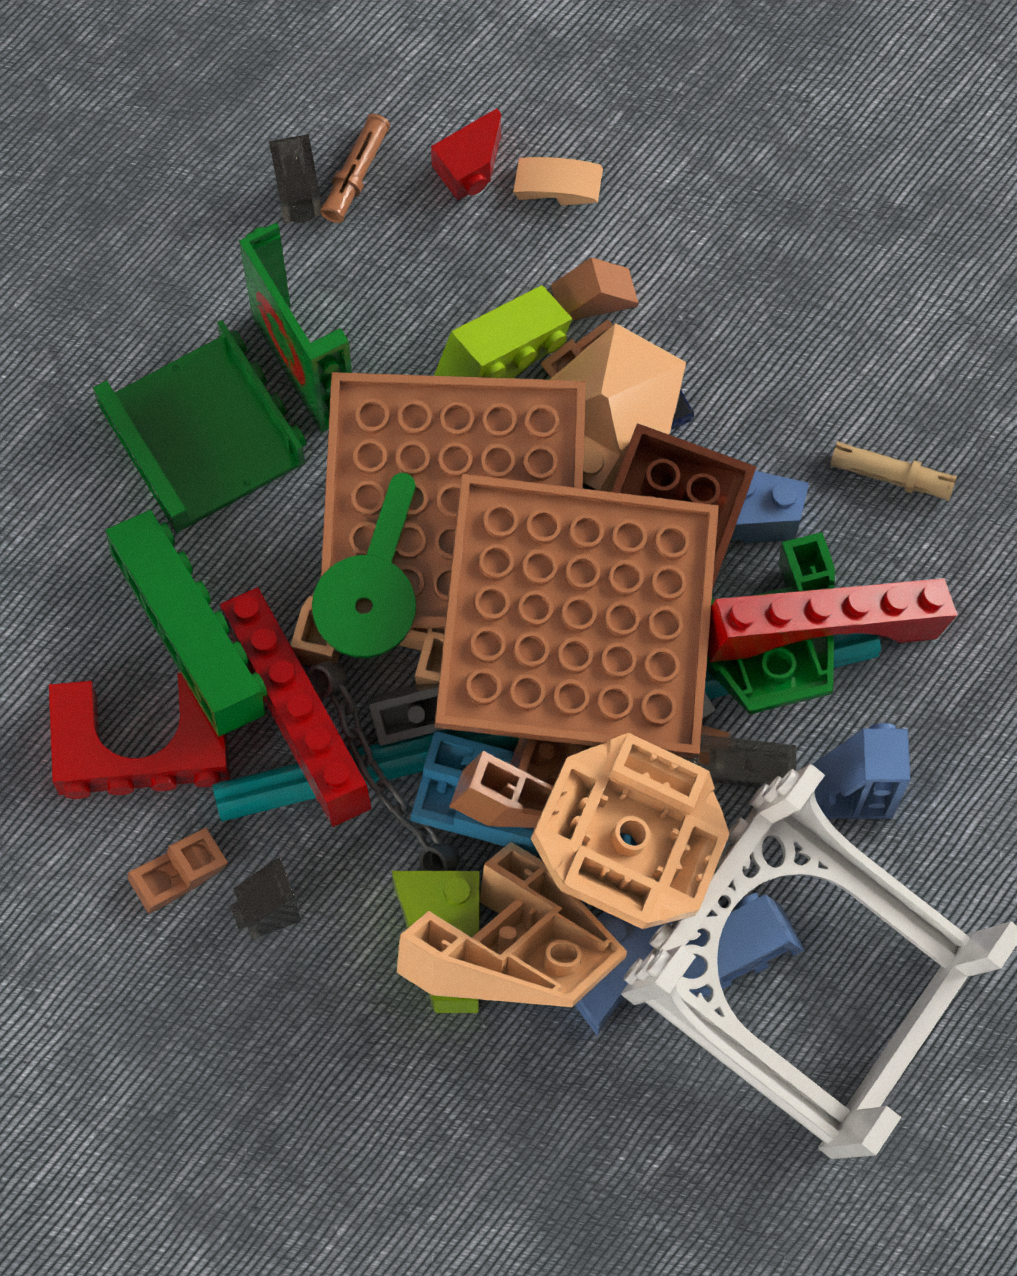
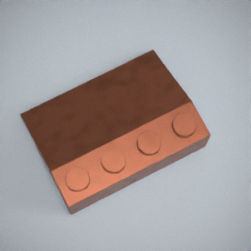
(684, 471)

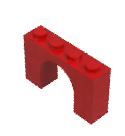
(87, 766)

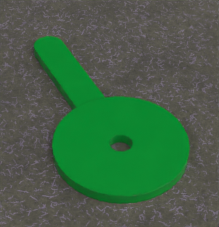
(373, 579)

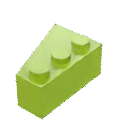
(506, 338)
(451, 897)

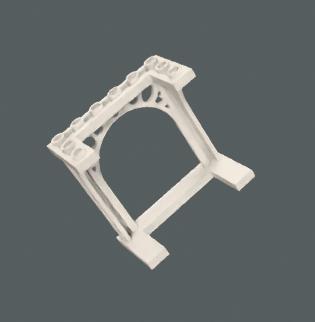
(793, 817)

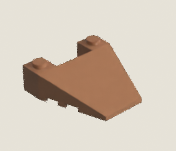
(512, 792)

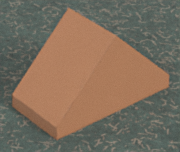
(595, 289)

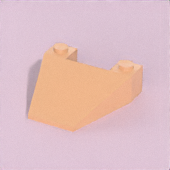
(533, 952)

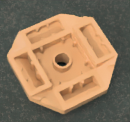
(655, 800)

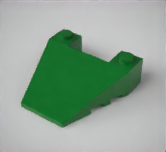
(797, 669)

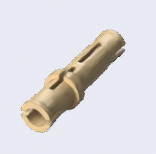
(901, 473)

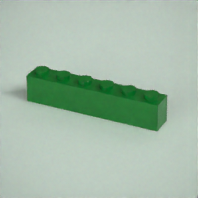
(186, 623)

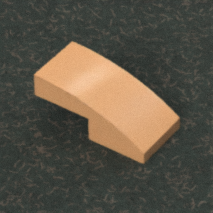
(559, 178)

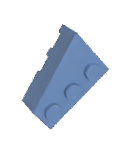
(771, 509)
(865, 774)
(748, 941)
(605, 996)

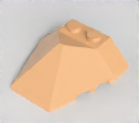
(625, 386)

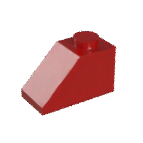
(468, 155)

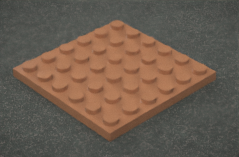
(436, 434)
(577, 615)

